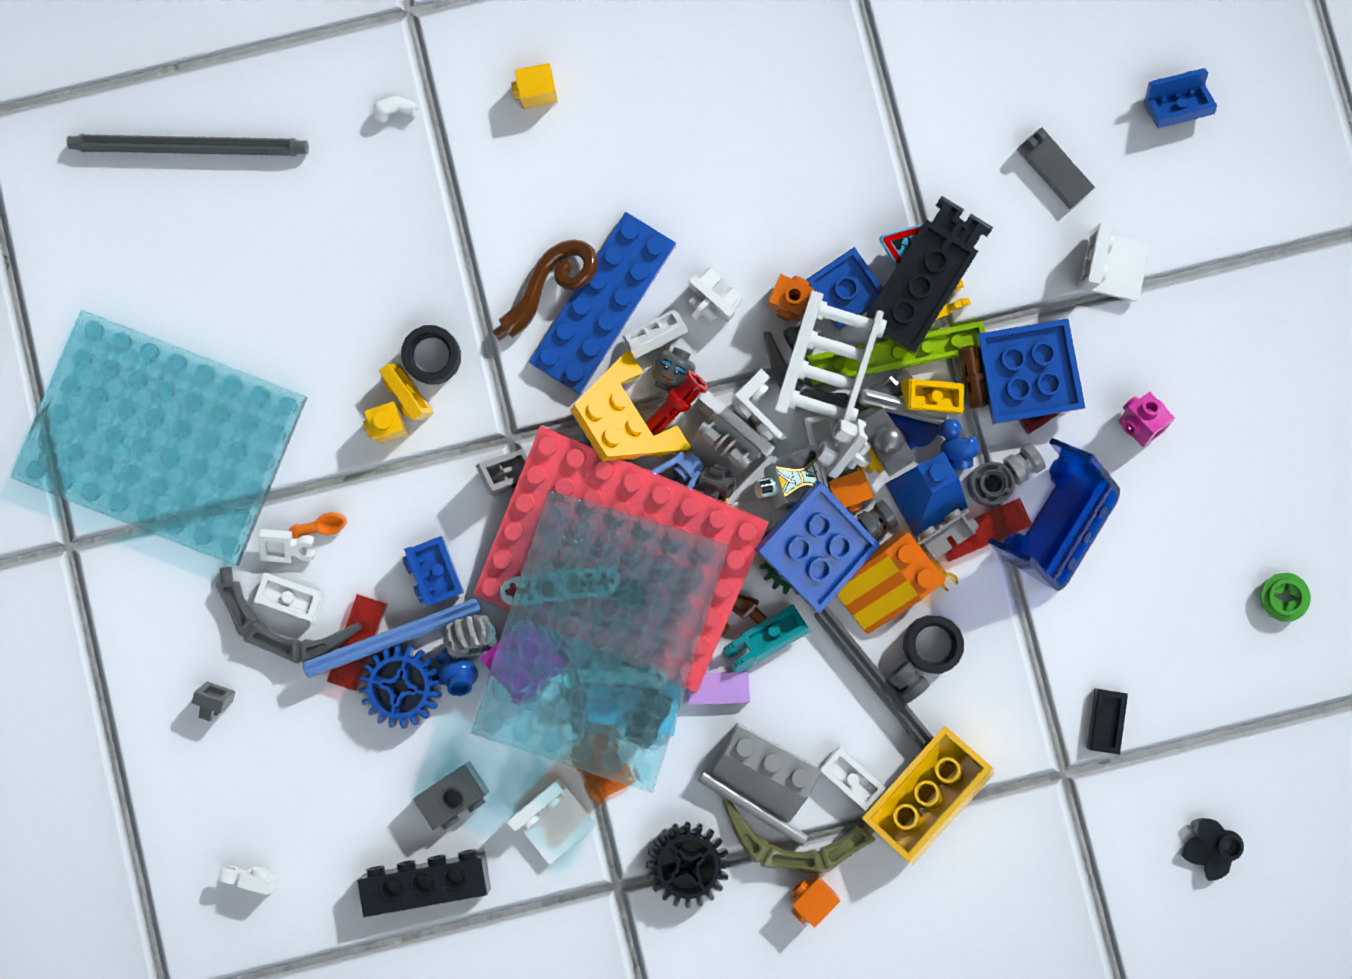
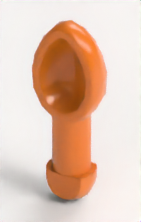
(326, 524)

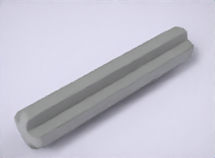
(897, 406)

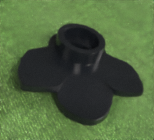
(1207, 848)

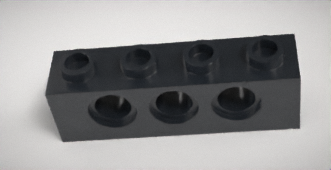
(378, 900)

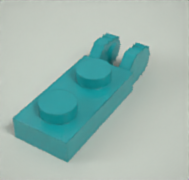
(766, 638)

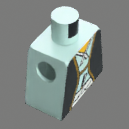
(790, 478)

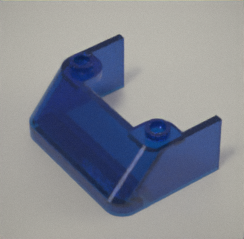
(1067, 521)

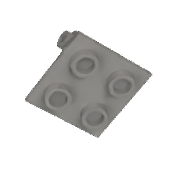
(723, 444)

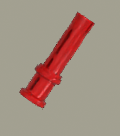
(677, 401)

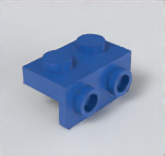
(1179, 98)
(433, 571)

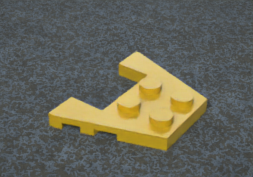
(614, 422)

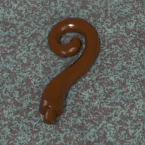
(524, 311)

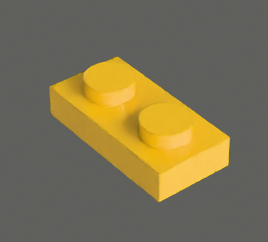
(401, 385)

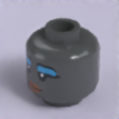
(671, 368)

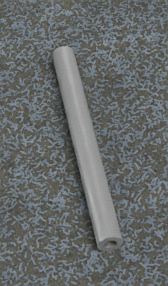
(752, 808)

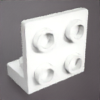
(1114, 264)
(745, 406)
(553, 821)

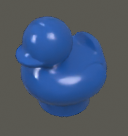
(958, 450)
(456, 673)

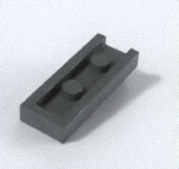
(1055, 168)

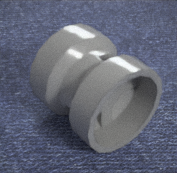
(1025, 463)

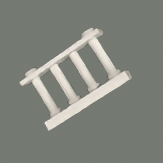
(809, 339)

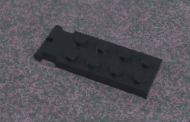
(928, 274)

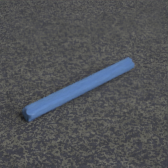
(390, 638)

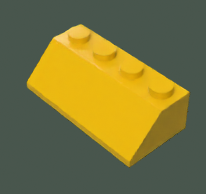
(928, 795)

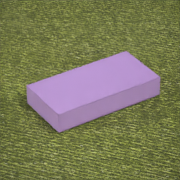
(721, 689)

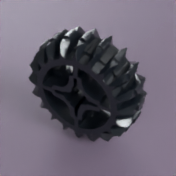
(703, 887)

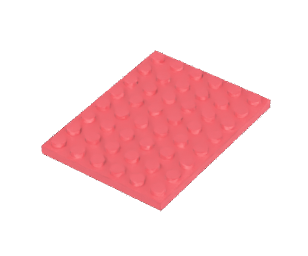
(577, 471)

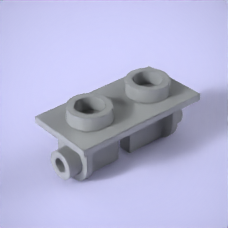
(955, 526)

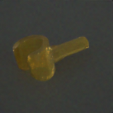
(954, 578)

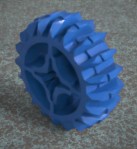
(398, 699)

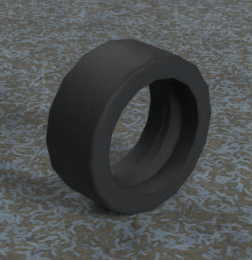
(415, 338)
(955, 635)

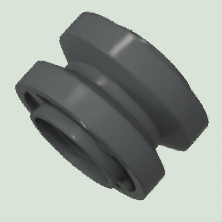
(1004, 480)

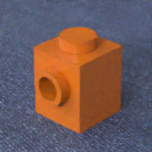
(851, 490)
(813, 900)

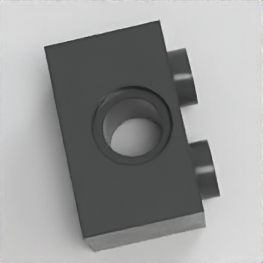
(435, 805)

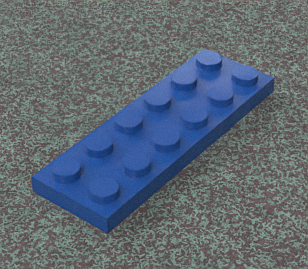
(604, 306)

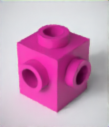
(1145, 418)

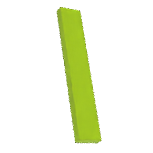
(887, 356)

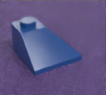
(927, 493)

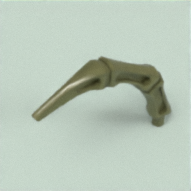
(809, 861)

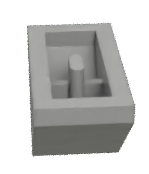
(502, 472)

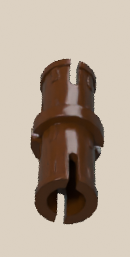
(973, 376)

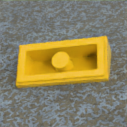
(933, 396)

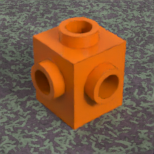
(784, 290)

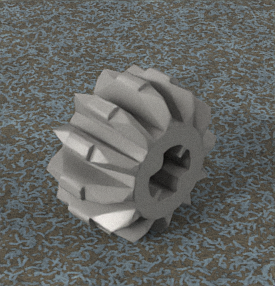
(469, 636)

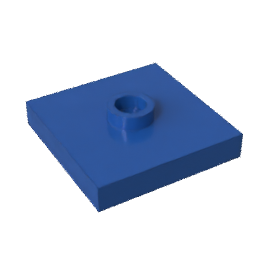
(847, 285)

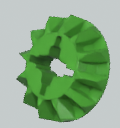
(1295, 587)

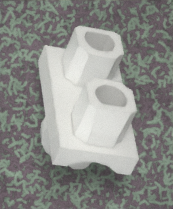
(703, 287)
(849, 452)

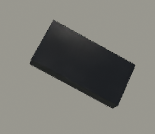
(1107, 721)

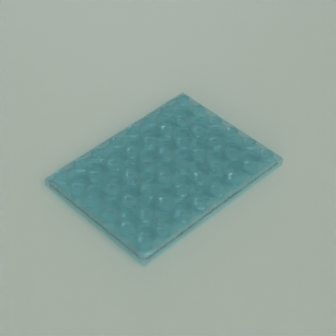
(159, 437)
(600, 640)

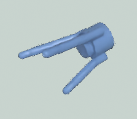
(686, 468)

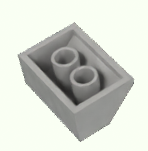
(766, 772)

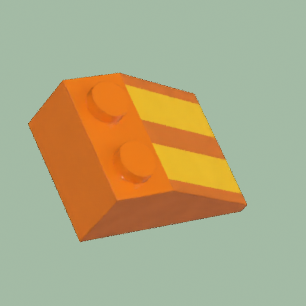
(890, 582)

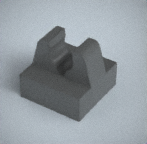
(212, 700)

